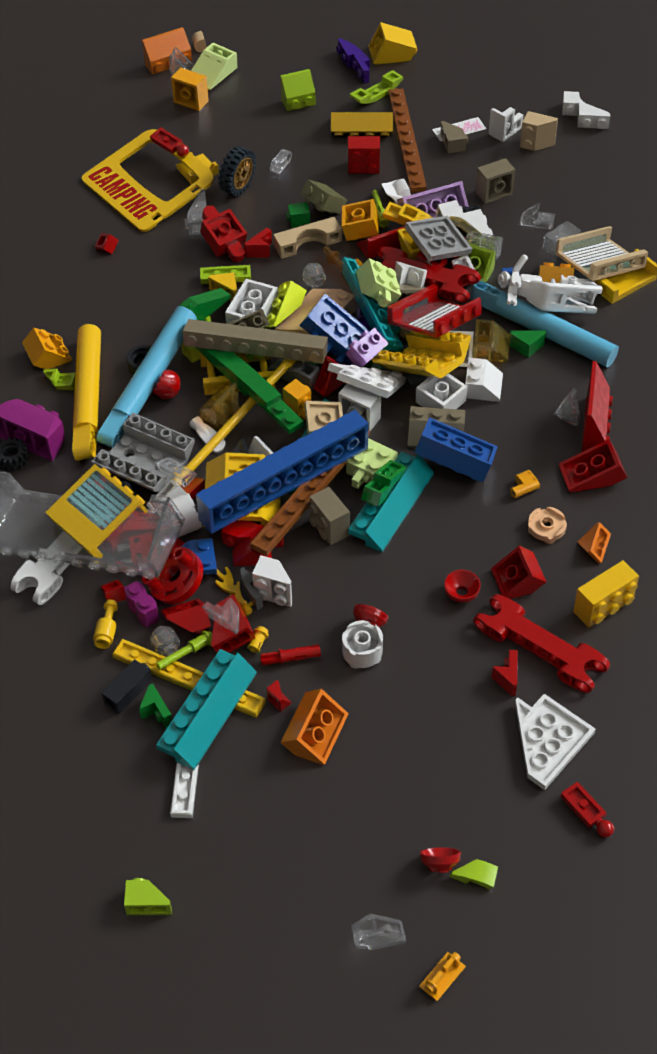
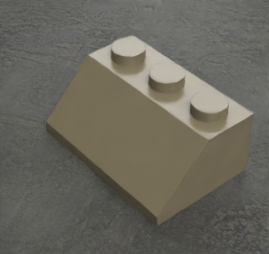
(420, 416)

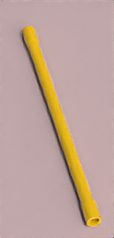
(236, 418)

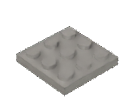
(438, 238)

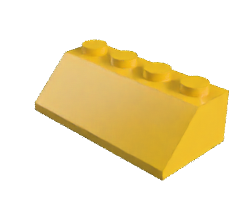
(362, 123)

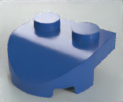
(205, 551)

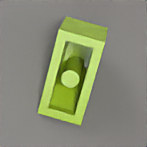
(145, 899)

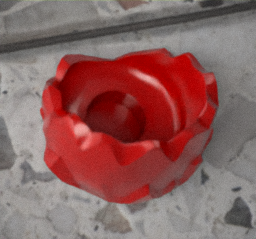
(168, 385)

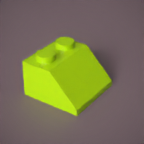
(297, 90)

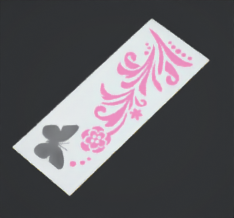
(468, 126)

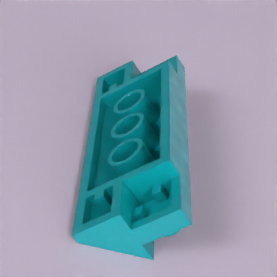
(374, 314)
(381, 522)
(207, 709)

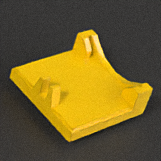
(190, 176)

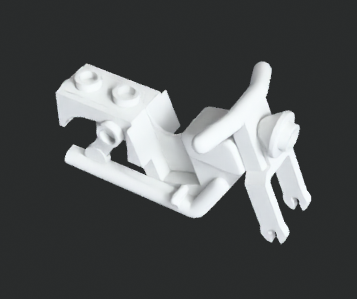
(550, 296)

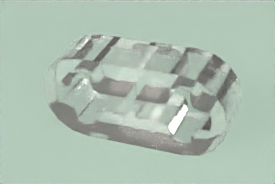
(280, 161)

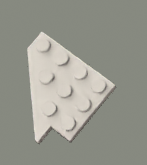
(370, 379)
(549, 738)

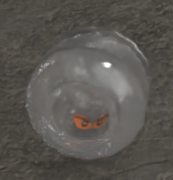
(314, 275)
(165, 640)

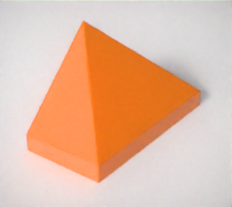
(595, 542)

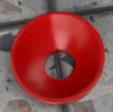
(462, 580)
(370, 614)
(440, 858)

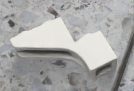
(587, 115)
(467, 221)

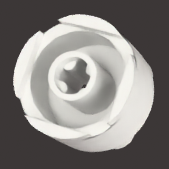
(186, 507)
(362, 644)

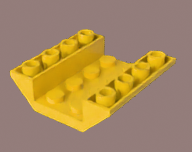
(427, 354)
(227, 465)

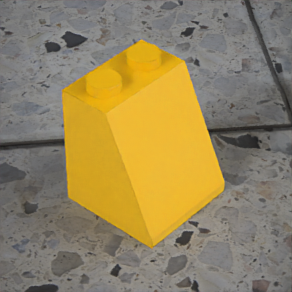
(392, 45)

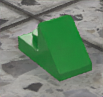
(153, 704)

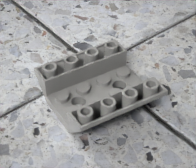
(149, 444)

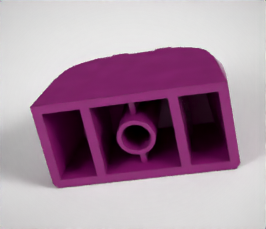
(34, 425)

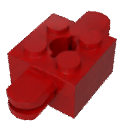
(231, 233)

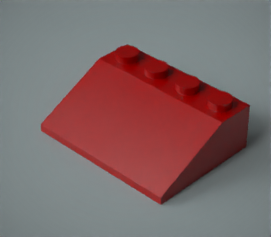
(596, 409)

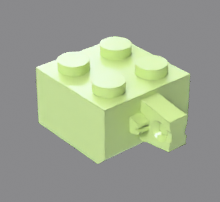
(378, 282)
(368, 462)

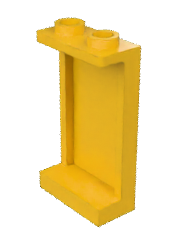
(623, 284)

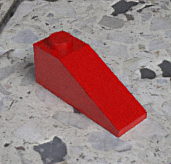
(241, 530)

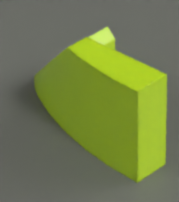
(61, 381)
(476, 872)

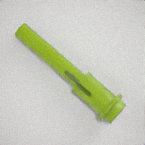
(382, 222)
(193, 646)

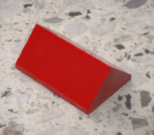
(371, 245)

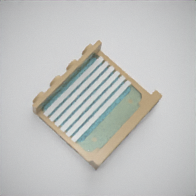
(597, 255)

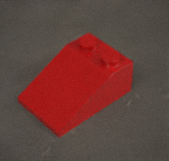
(593, 468)

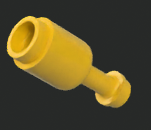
(105, 626)

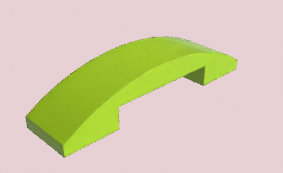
(378, 91)

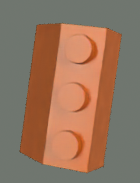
(159, 47)
(315, 727)

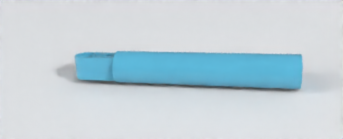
(556, 329)
(146, 376)

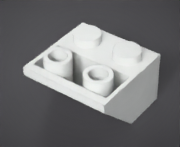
(272, 581)

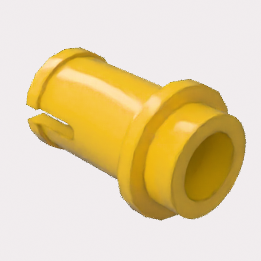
(261, 634)

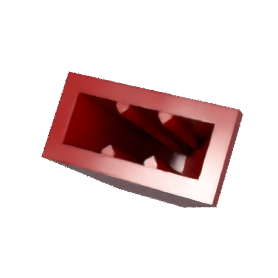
(227, 640)

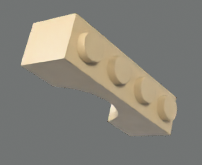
(325, 231)

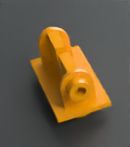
(442, 975)

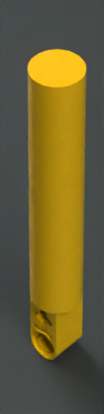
(86, 392)

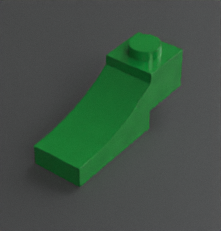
(383, 481)

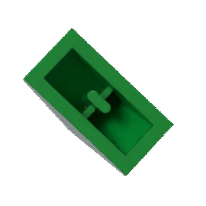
(527, 341)

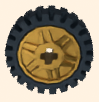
(237, 170)

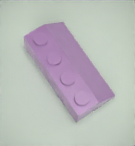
(429, 200)

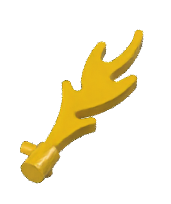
(229, 587)

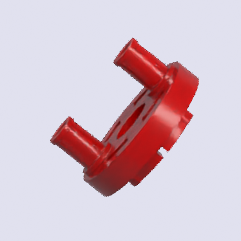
(179, 560)

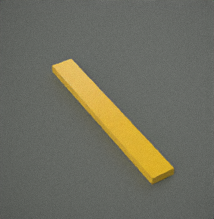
(180, 674)

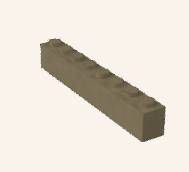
(255, 341)

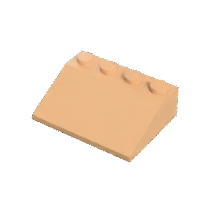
(341, 297)

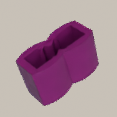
(141, 604)

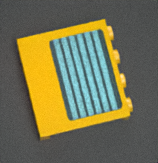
(94, 508)

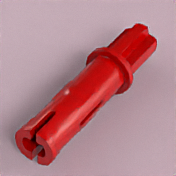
(290, 655)

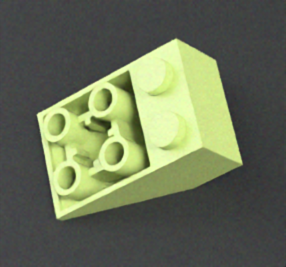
(216, 64)

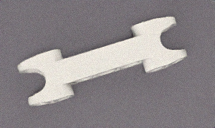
(42, 575)

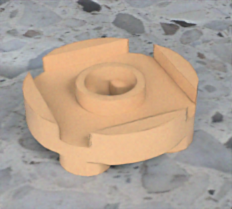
(547, 533)

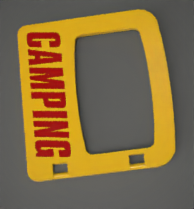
(130, 197)

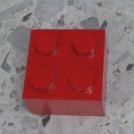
(363, 154)

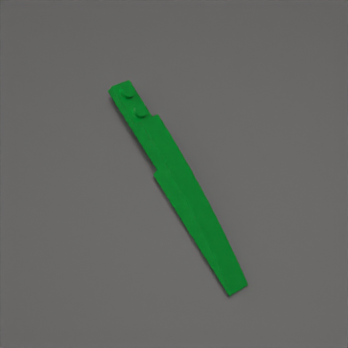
(255, 386)

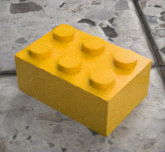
(606, 594)

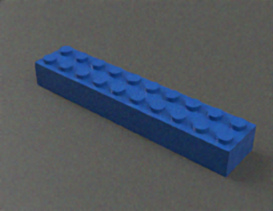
(282, 471)

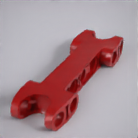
(449, 281)
(568, 659)

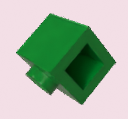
(298, 214)

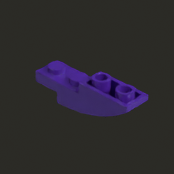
(354, 58)

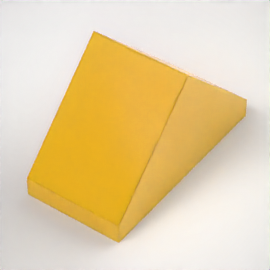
(224, 281)

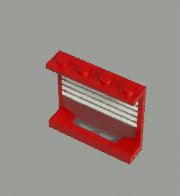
(430, 315)

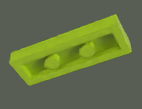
(241, 272)

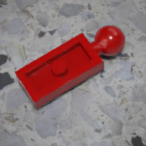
(169, 142)
(587, 809)

